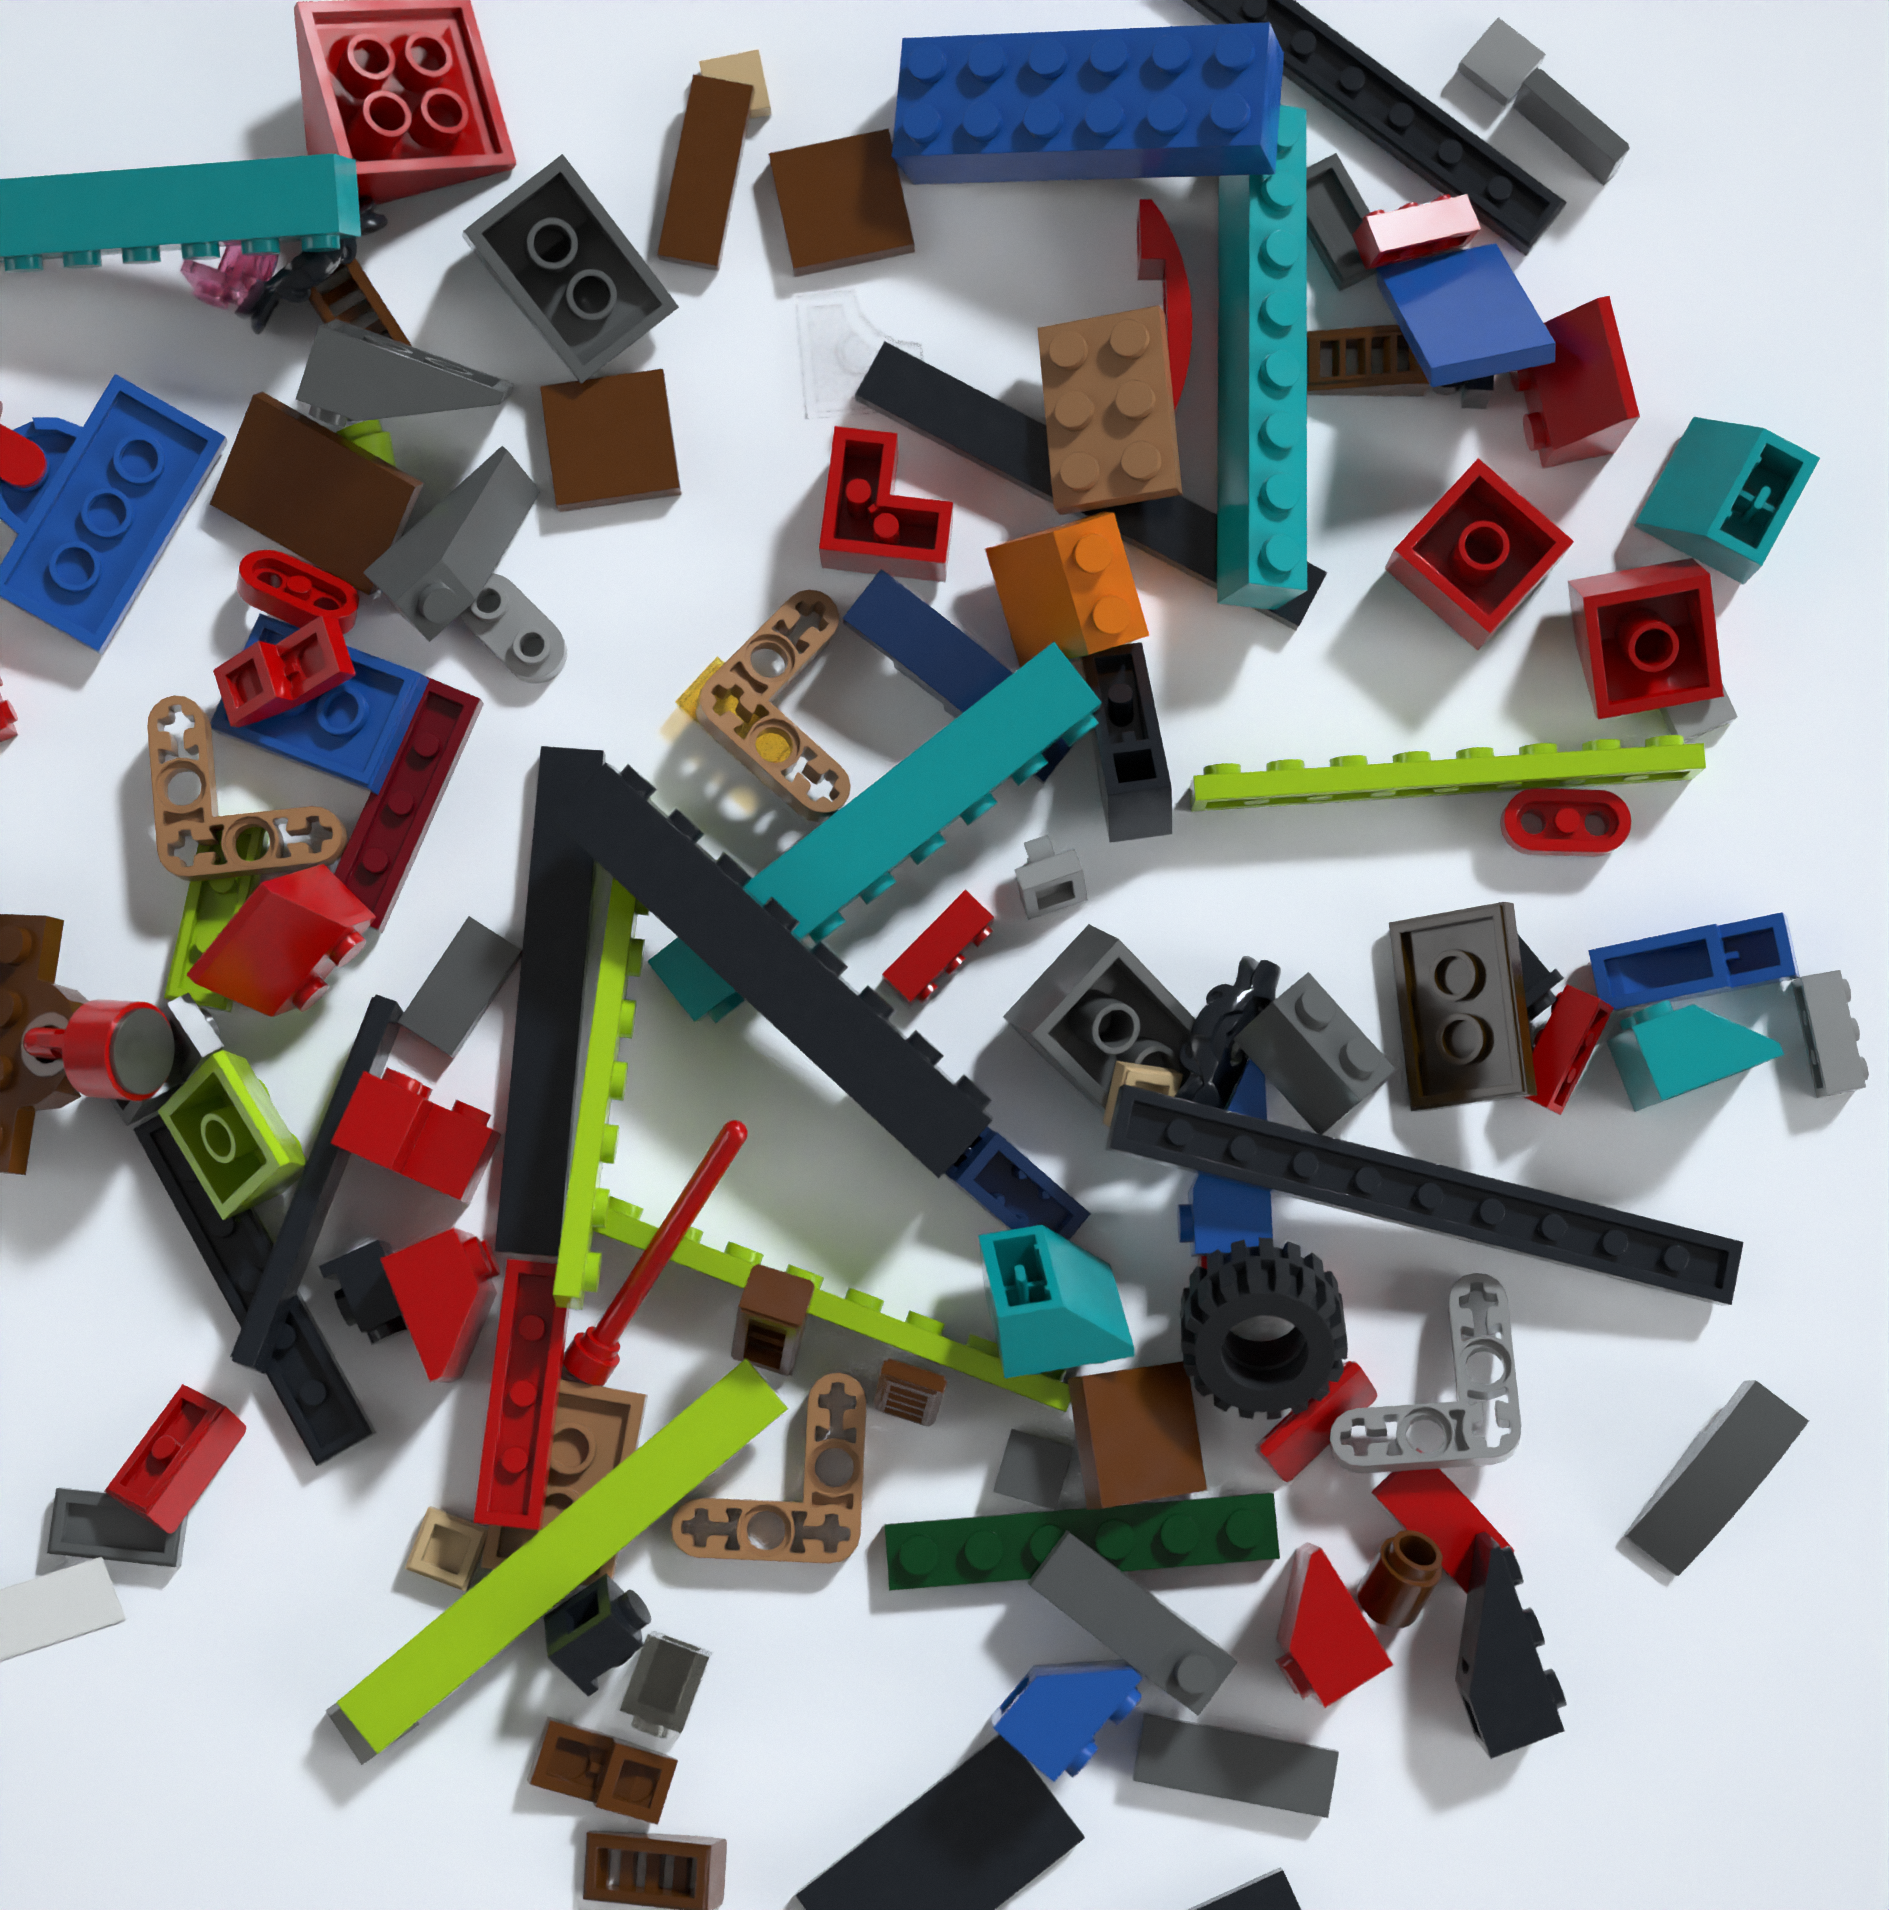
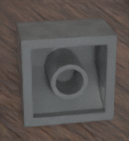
(1314, 1053)

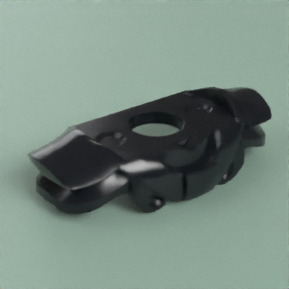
(305, 272)
(1212, 1034)

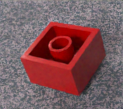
(1478, 554)

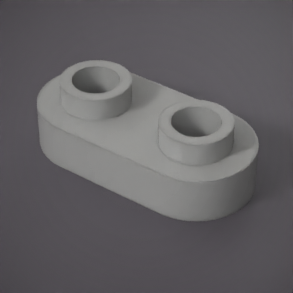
(512, 626)

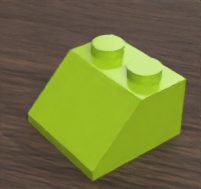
(233, 1135)

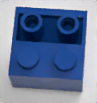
(1062, 1708)

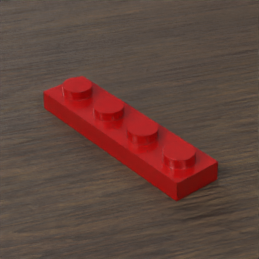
(522, 1399)

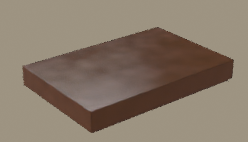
(314, 491)

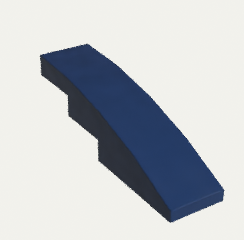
(932, 651)
(1014, 1187)

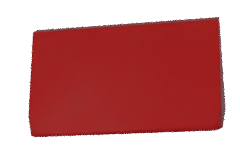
(1305, 1435)
(177, 1458)

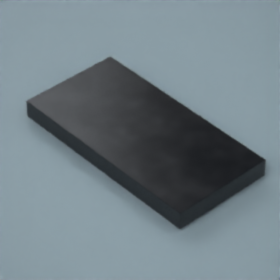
(956, 1844)

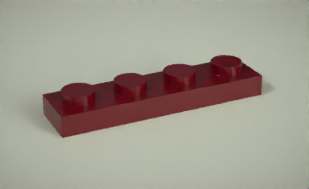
(402, 812)

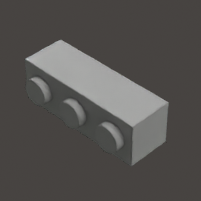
(1830, 1033)

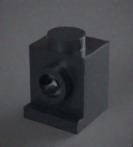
(366, 1292)
(595, 1632)

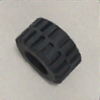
(1271, 1372)

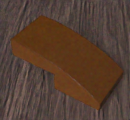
(602, 1770)

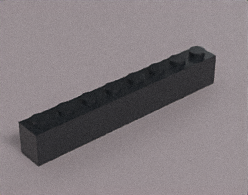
(774, 968)

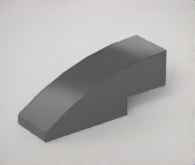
(1716, 1476)

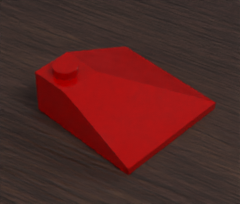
(400, 93)

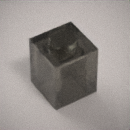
(665, 1684)

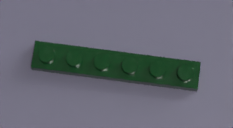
(1125, 1535)

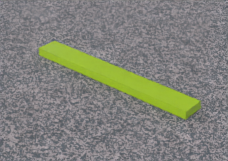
(561, 1556)

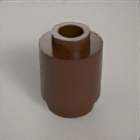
(1400, 1579)

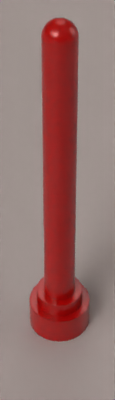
(594, 1353)

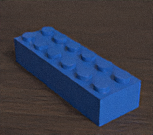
(1089, 104)

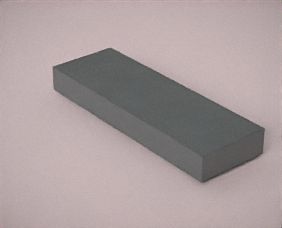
(1235, 1765)

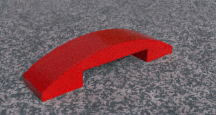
(1161, 260)

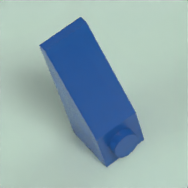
(1223, 1210)

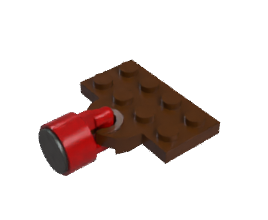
(62, 1042)

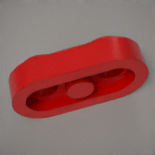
(295, 590)
(1563, 822)

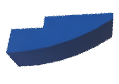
(1695, 962)

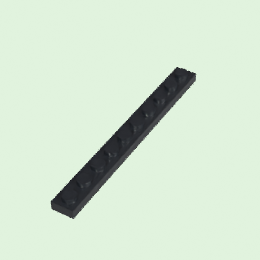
(1423, 1195)

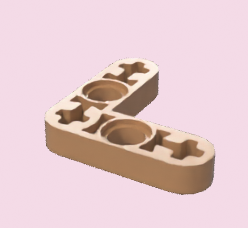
(756, 696)
(202, 818)
(817, 1496)

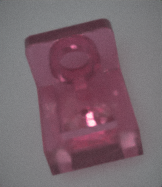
(232, 278)

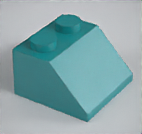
(1682, 1050)

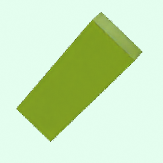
(207, 912)

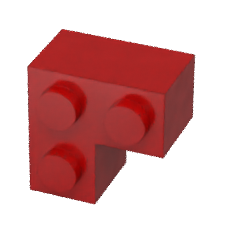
(872, 527)
(407, 1133)

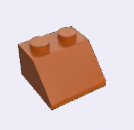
(1068, 589)

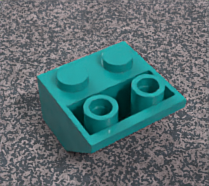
(1727, 494)
(1050, 1302)

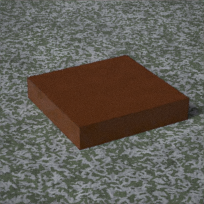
(841, 202)
(610, 440)
(1136, 1435)

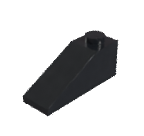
(1128, 745)

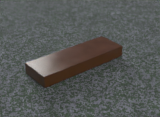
(706, 172)

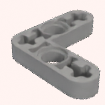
(1454, 1418)

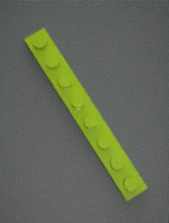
(1472, 772)
(603, 1081)
(854, 1312)

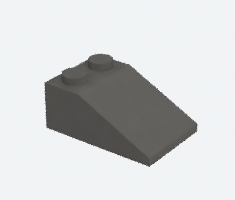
(569, 269)
(373, 377)
(1101, 1009)

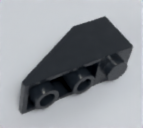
(1498, 1665)

